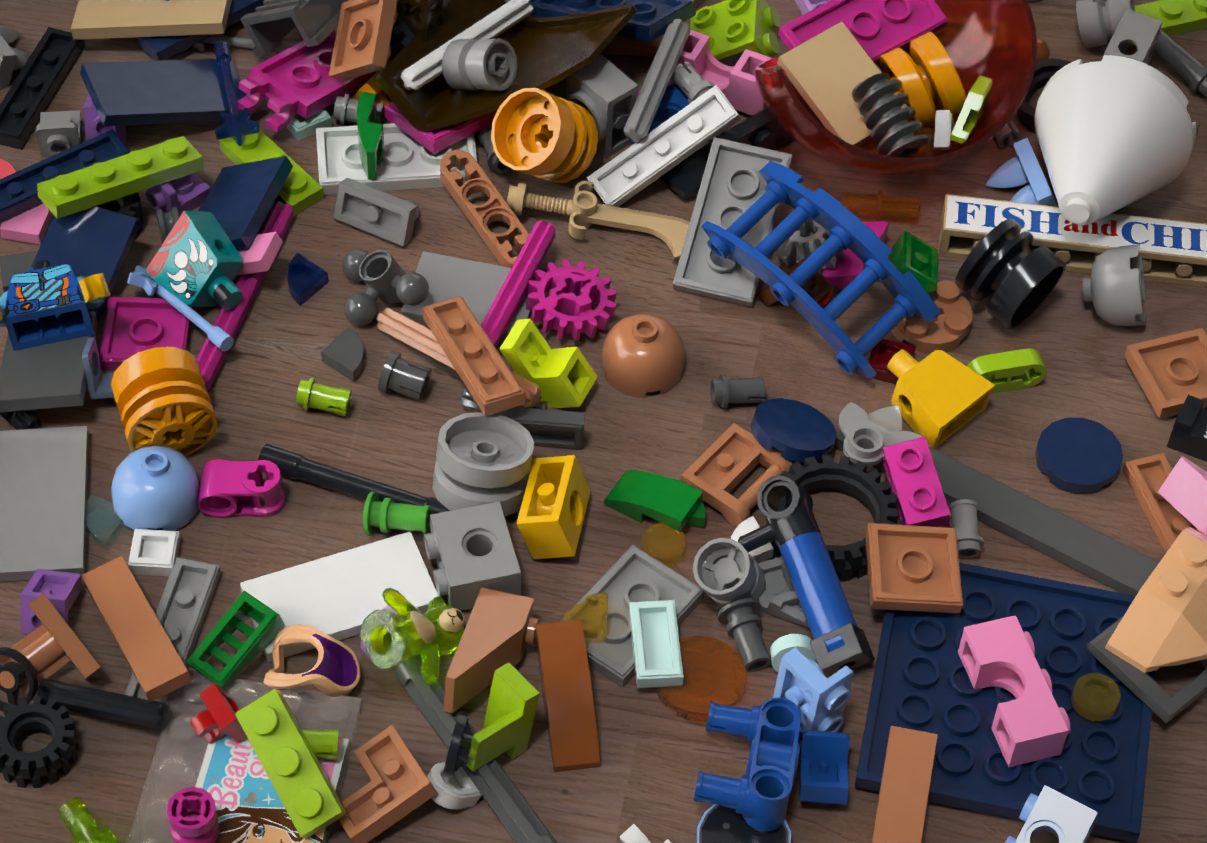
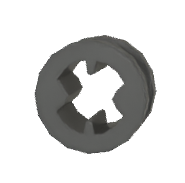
(166, 221)

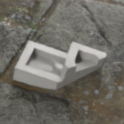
(779, 593)

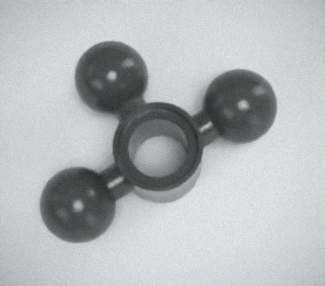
(385, 281)

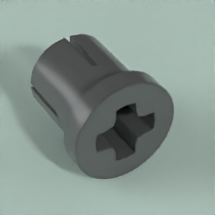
(404, 376)

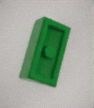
(917, 257)

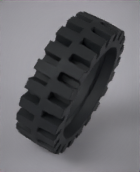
(853, 483)

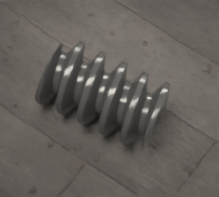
(886, 118)

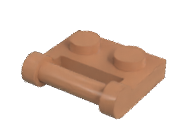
(727, 465)

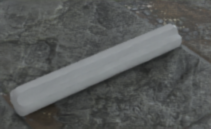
(657, 80)

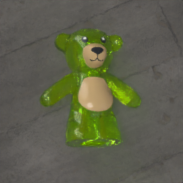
(404, 635)

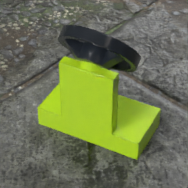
(505, 725)

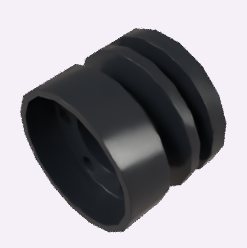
(1002, 267)

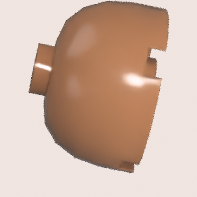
(643, 355)

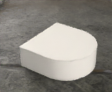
(454, 792)

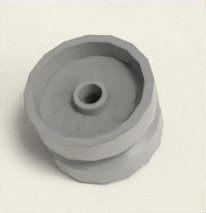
(482, 462)

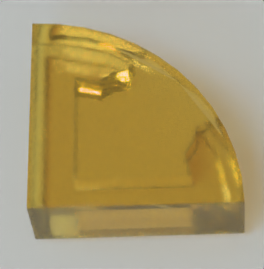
(593, 615)

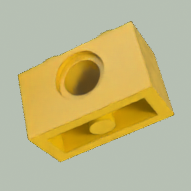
(553, 507)

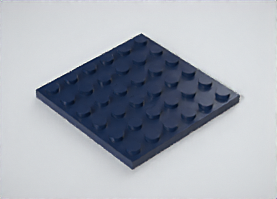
(926, 689)

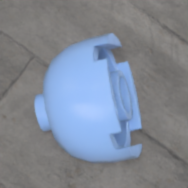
(155, 489)

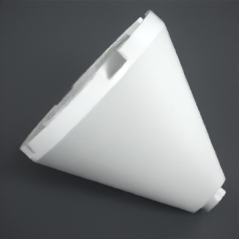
(1111, 135)

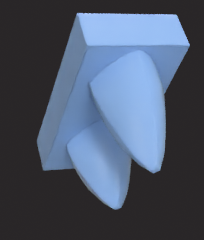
(1021, 171)

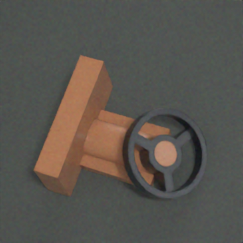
(42, 654)

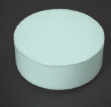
(786, 644)

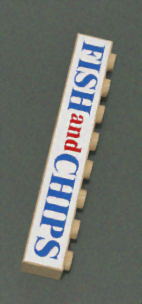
(1169, 248)

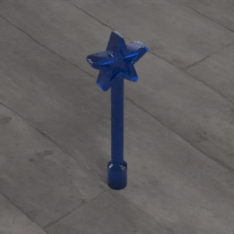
(236, 123)

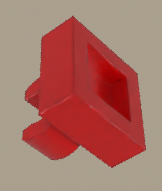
(218, 717)

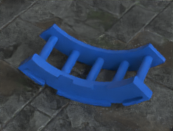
(845, 232)

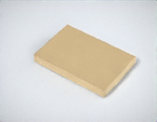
(825, 76)

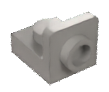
(58, 131)

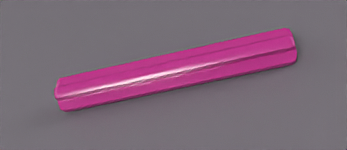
(517, 281)

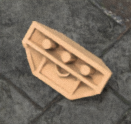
(1169, 612)

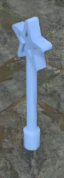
(214, 334)

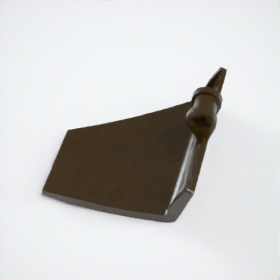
(544, 47)

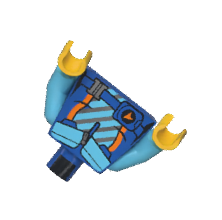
(50, 304)

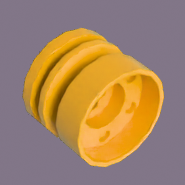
(544, 135)
(164, 400)

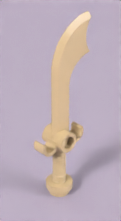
(585, 212)

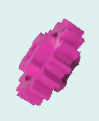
(571, 300)

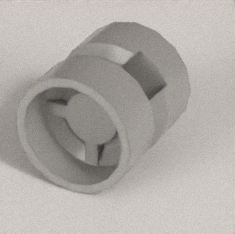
(1100, 19)
(479, 64)
(728, 571)

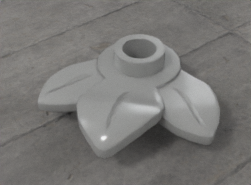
(872, 432)

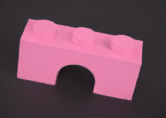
(735, 81)
(1004, 657)

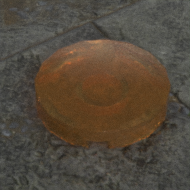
(710, 674)

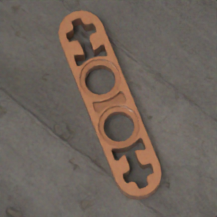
(482, 215)

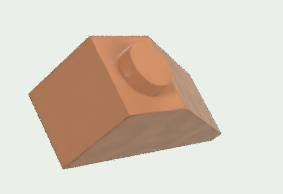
(493, 636)

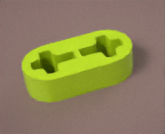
(1011, 369)

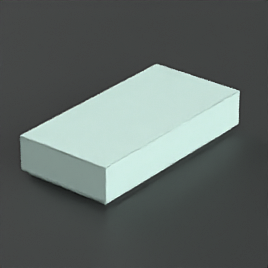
(655, 644)

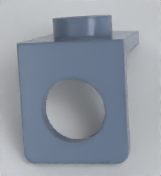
(98, 383)

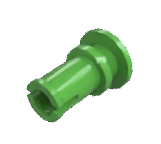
(392, 515)

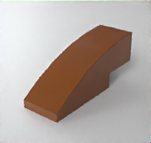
(567, 695)

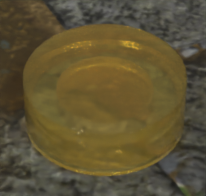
(664, 544)
(1095, 696)

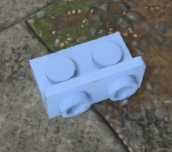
(818, 697)

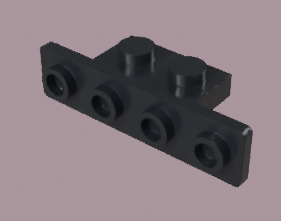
(758, 131)

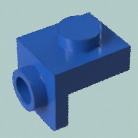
(824, 767)

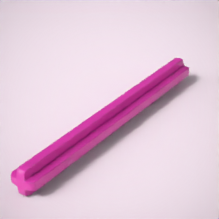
(210, 356)

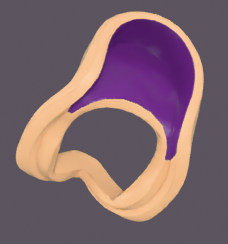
(335, 670)

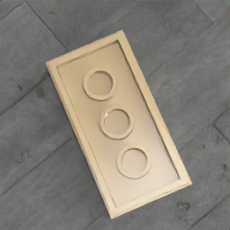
(148, 18)

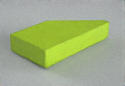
(972, 109)

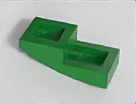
(369, 135)
(656, 496)

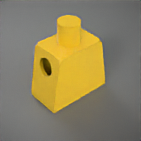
(937, 394)

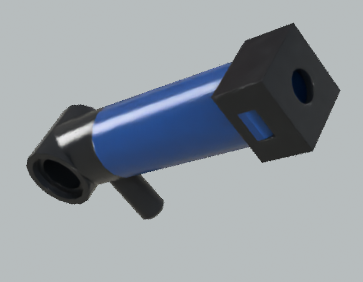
(813, 575)

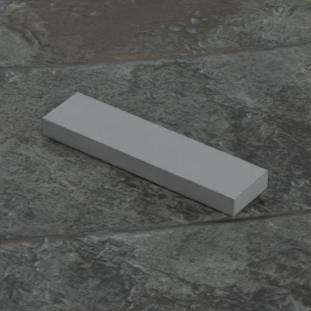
(183, 611)

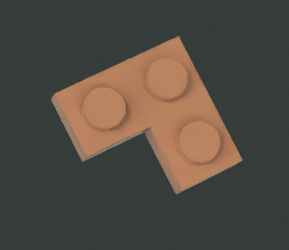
(394, 791)

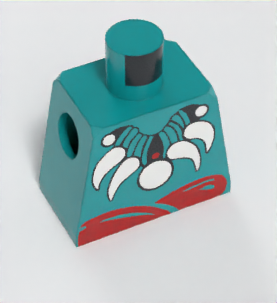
(198, 262)

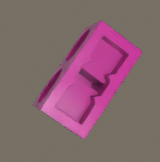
(915, 484)

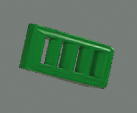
(244, 607)

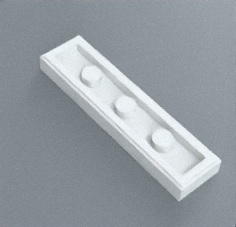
(664, 147)

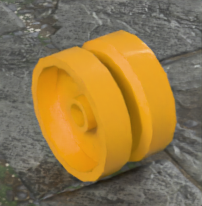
(926, 78)

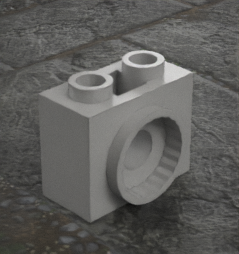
(608, 98)
(457, 540)

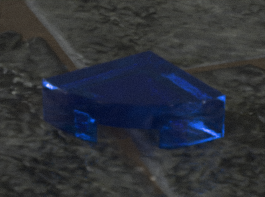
(304, 278)

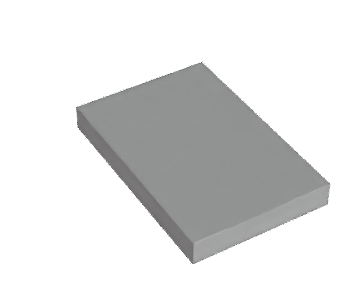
(472, 280)
(634, 579)

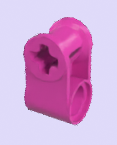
(236, 488)

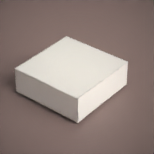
(153, 552)

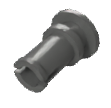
(745, 629)

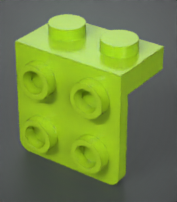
(739, 26)

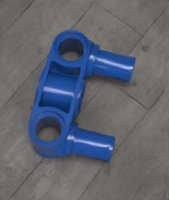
(771, 765)

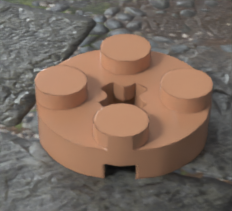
(951, 325)

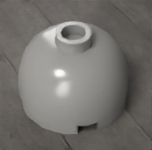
(1118, 286)

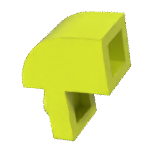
(559, 372)

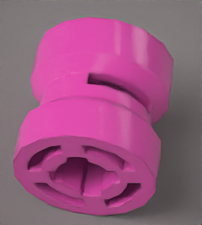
(182, 817)

